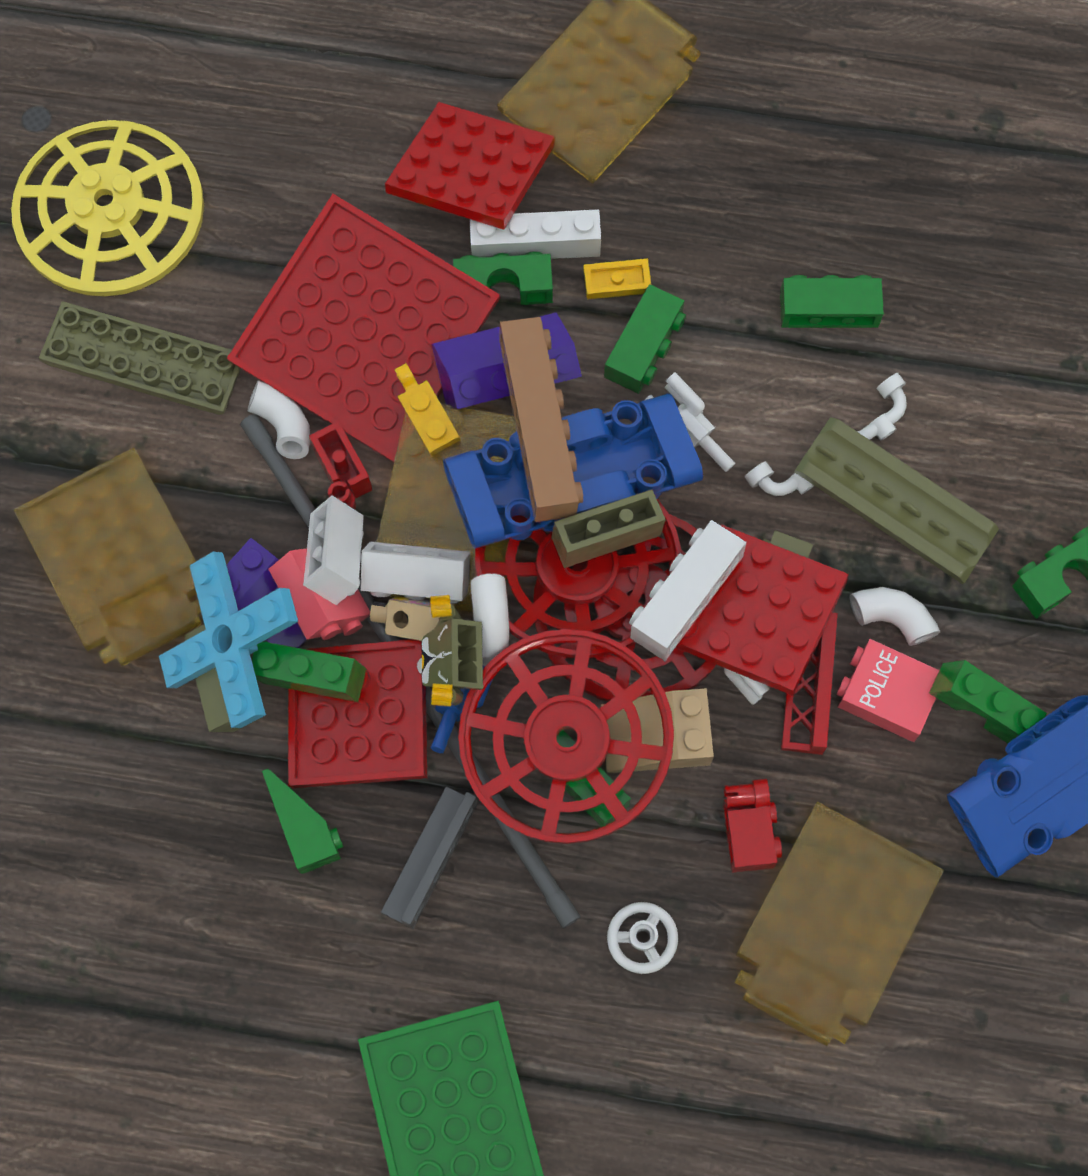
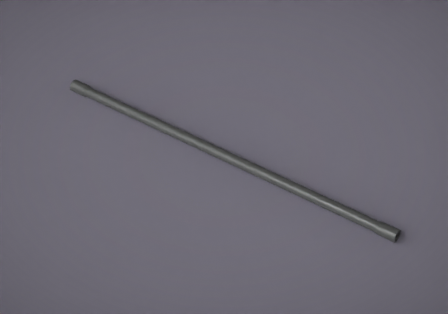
(554, 895)

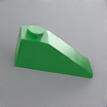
(305, 830)

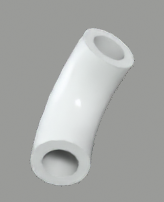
(285, 416)
(896, 608)
(491, 609)

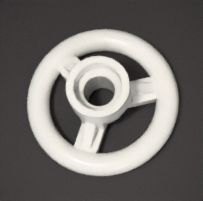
(615, 936)

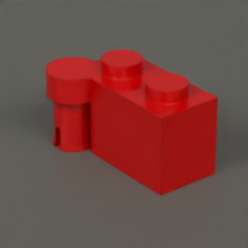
(340, 464)
(750, 828)

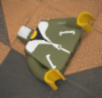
(451, 654)

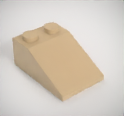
(691, 730)

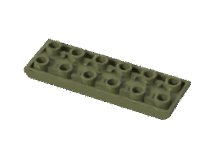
(140, 358)
(897, 499)

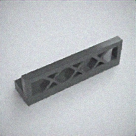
(429, 857)

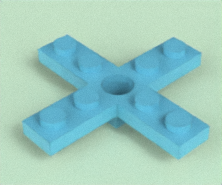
(228, 639)

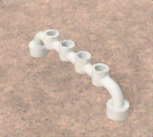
(880, 427)

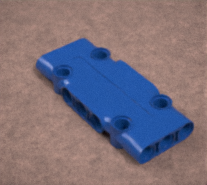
(608, 461)
(1038, 791)

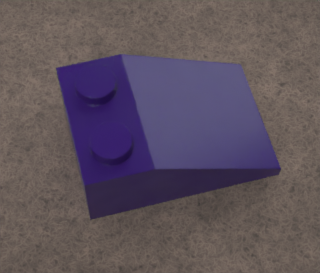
(253, 581)

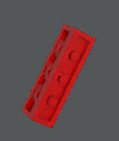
(821, 697)

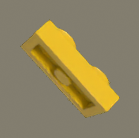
(616, 278)

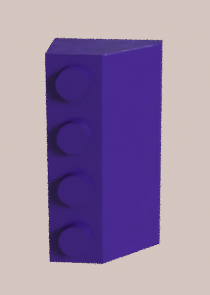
(474, 368)

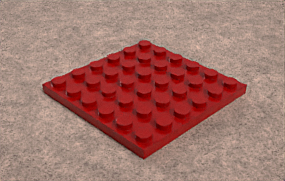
(351, 314)

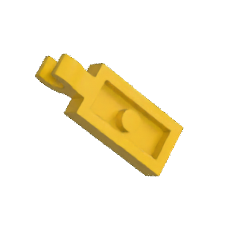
(426, 412)

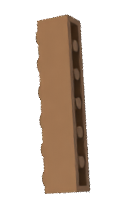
(539, 420)

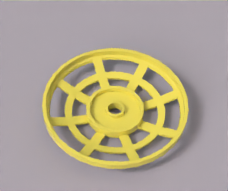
(112, 219)

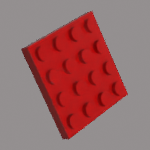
(470, 165)
(767, 615)
(366, 739)

